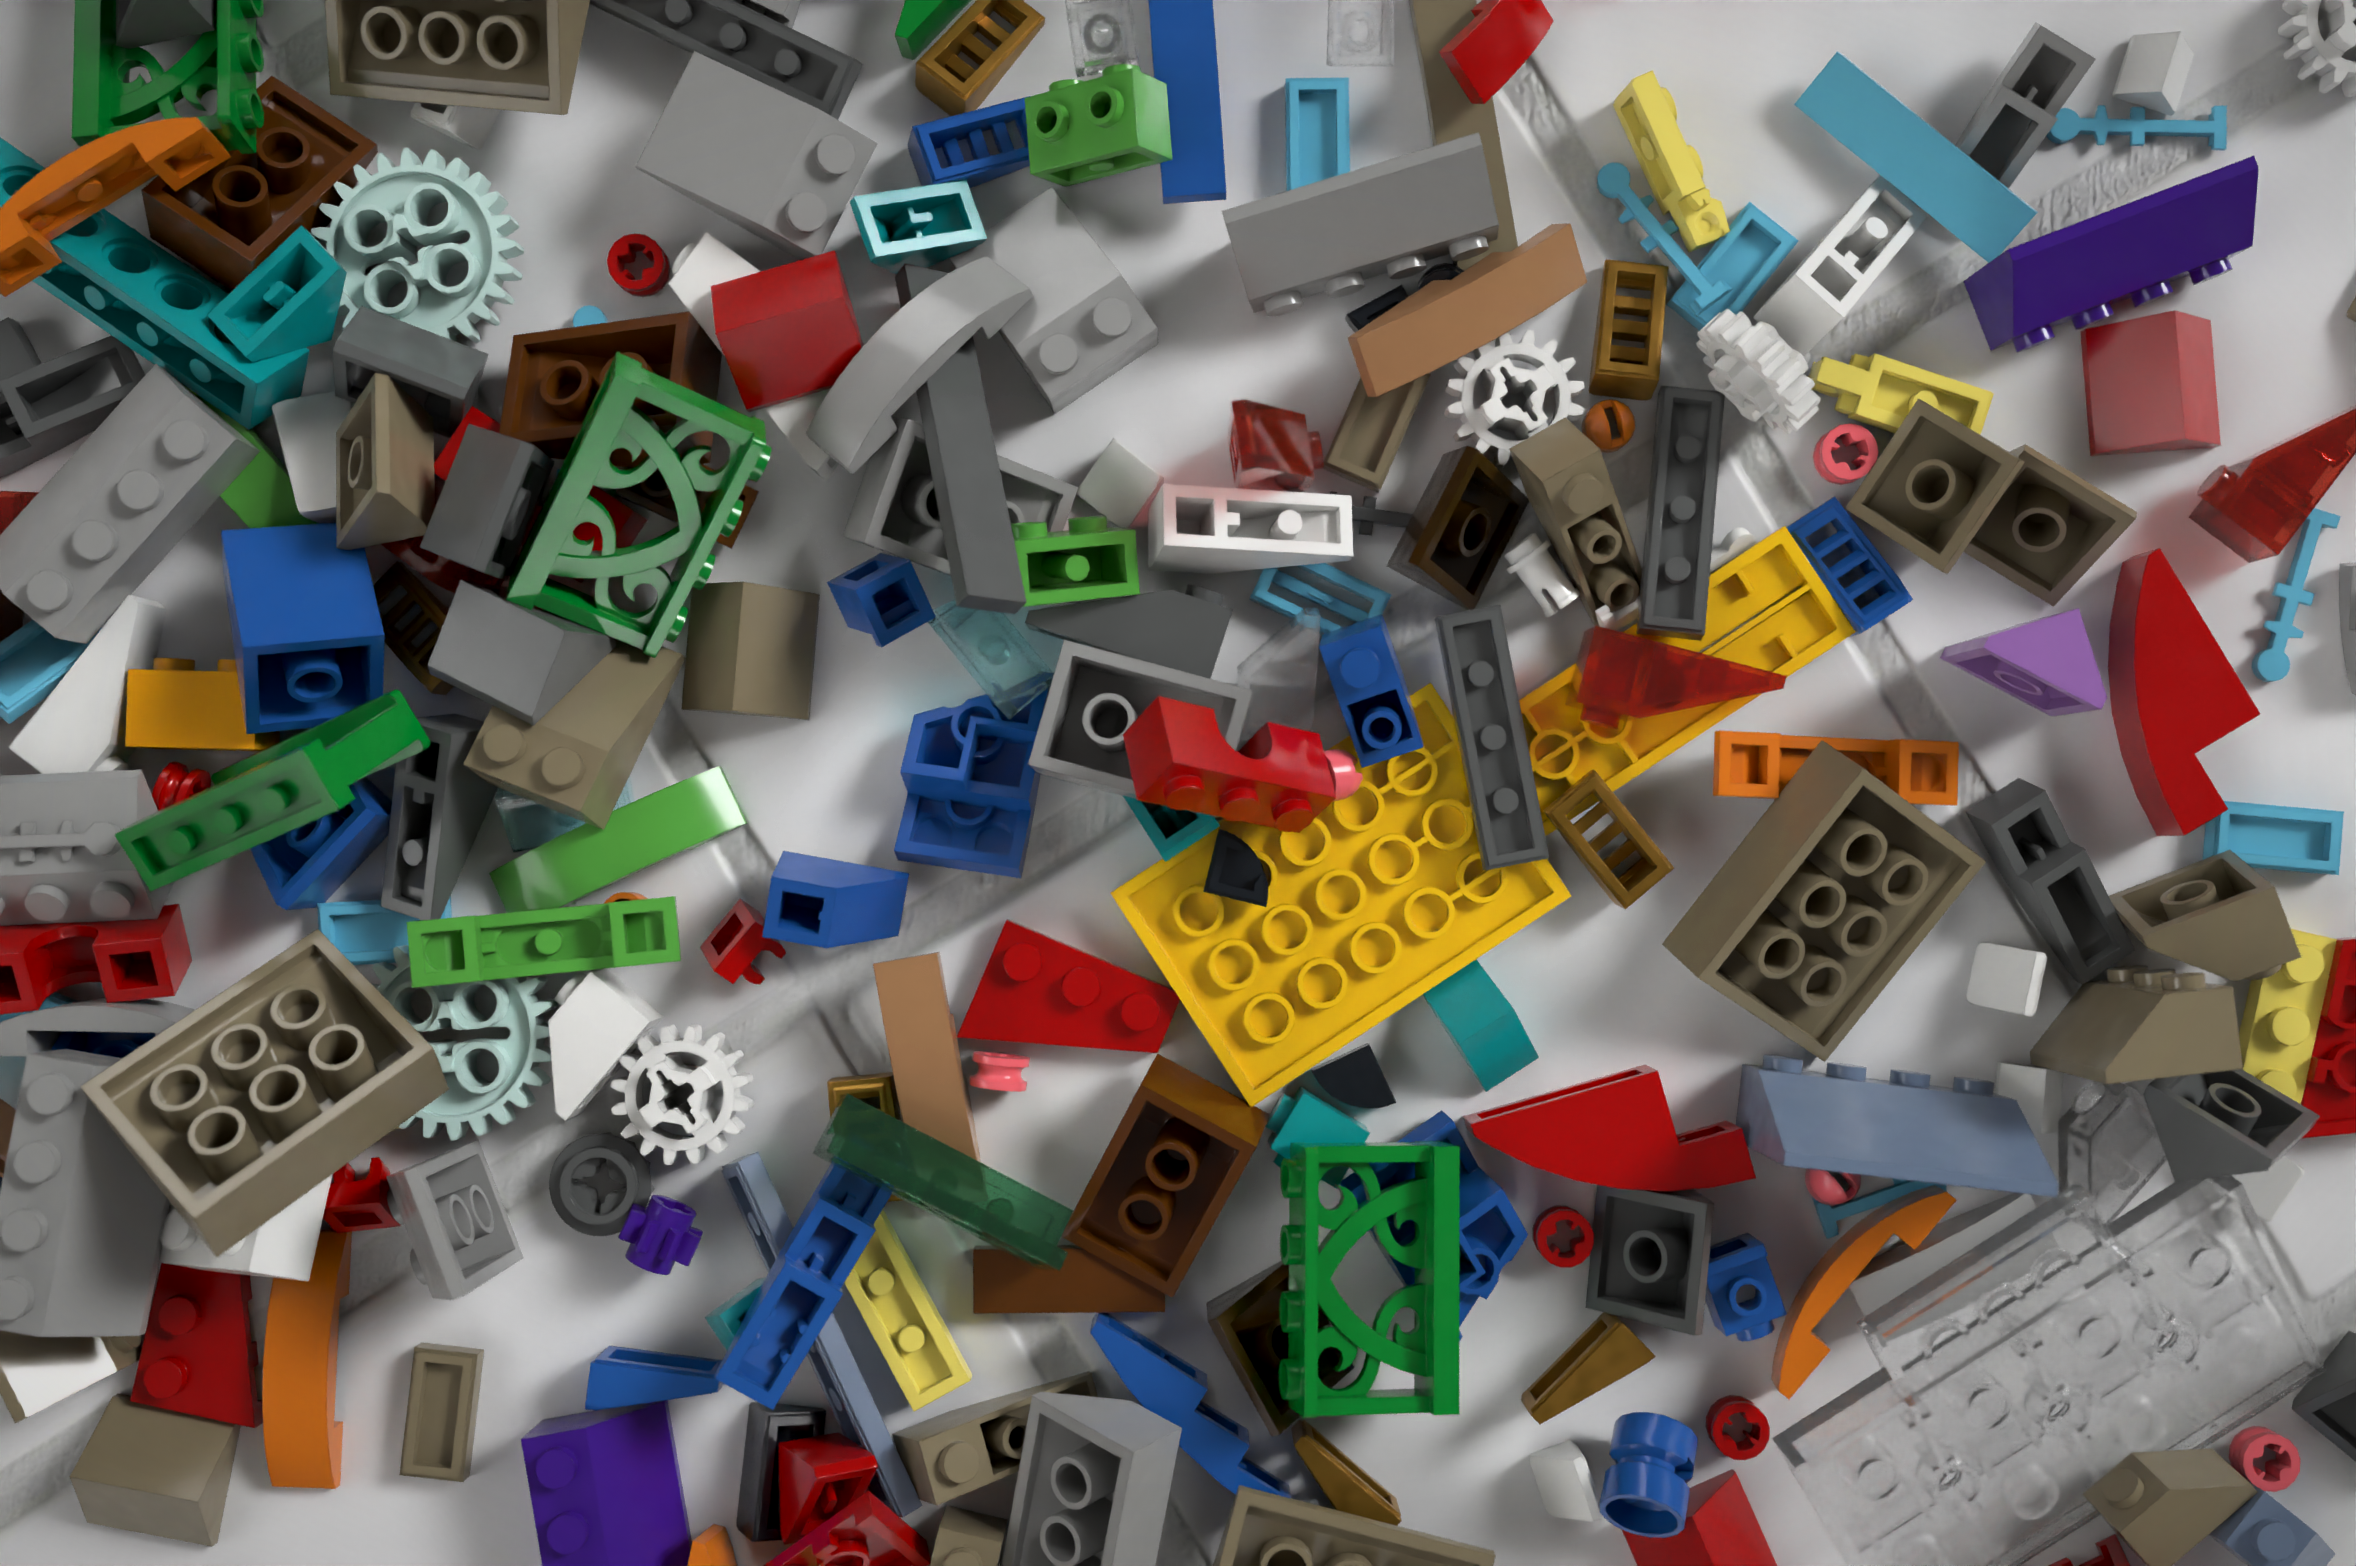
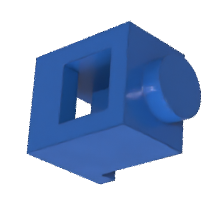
(882, 598)
(1731, 1266)

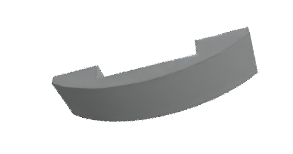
(907, 352)
(40, 1029)

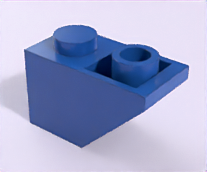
(1371, 690)
(833, 901)

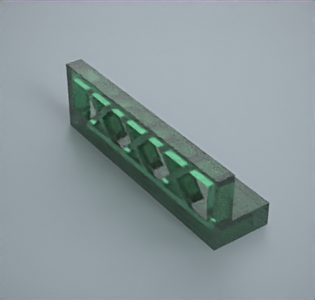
(944, 1183)

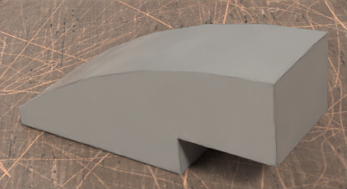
(2024, 103)
(1904, 1267)

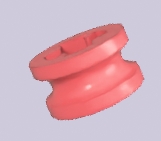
(1850, 435)
(999, 1071)
(2278, 1472)

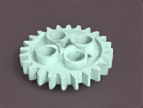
(403, 199)
(471, 1096)

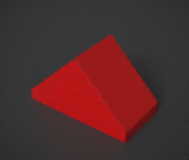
(819, 1480)

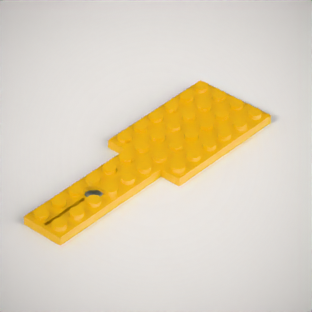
(1392, 880)

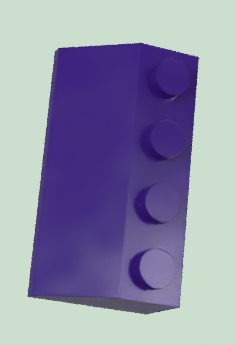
(2116, 258)
(608, 1488)

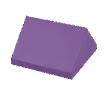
(2037, 662)

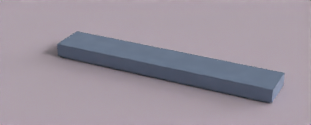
(830, 1352)

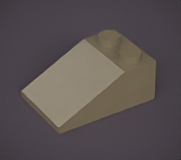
(586, 743)

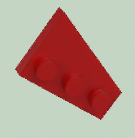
(859, 1536)

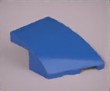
(970, 787)
(1487, 1221)

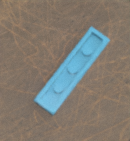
(1915, 158)

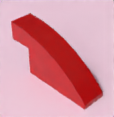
(2169, 694)
(1615, 1136)

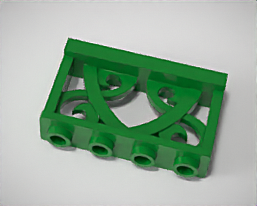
(217, 61)
(616, 424)
(273, 790)
(1428, 1349)

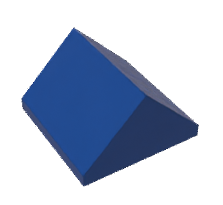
(321, 855)

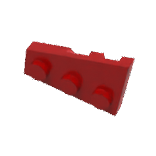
(1065, 997)
(2332, 1068)
(200, 1347)

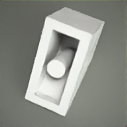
(591, 1033)

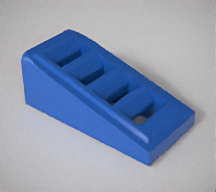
(970, 125)
(1863, 553)
(642, 1376)

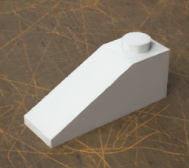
(1841, 266)
(1245, 529)
(85, 715)

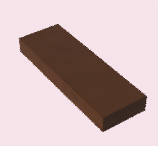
(1080, 1286)

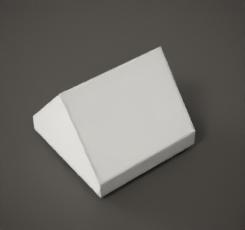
(2154, 71)
(2036, 1091)

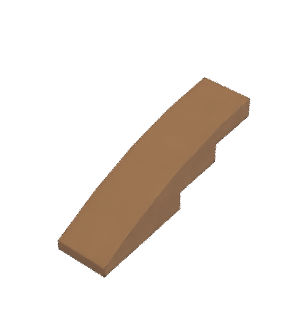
(1468, 311)
(925, 1051)

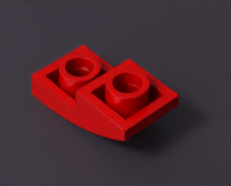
(1495, 45)

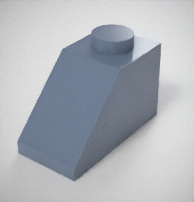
(2271, 1535)

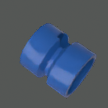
(1648, 1483)

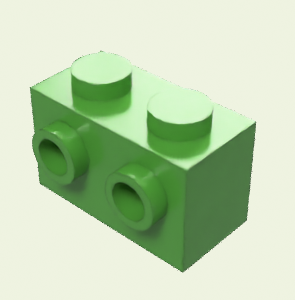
(1098, 126)
(1077, 562)

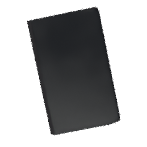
(759, 1488)

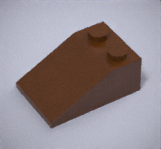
(258, 199)
(561, 370)
(1166, 1175)

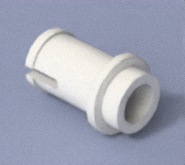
(1541, 574)

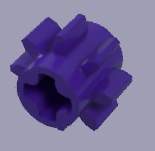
(660, 1234)

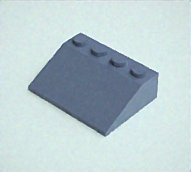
(1890, 1126)

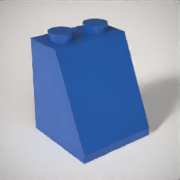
(301, 625)

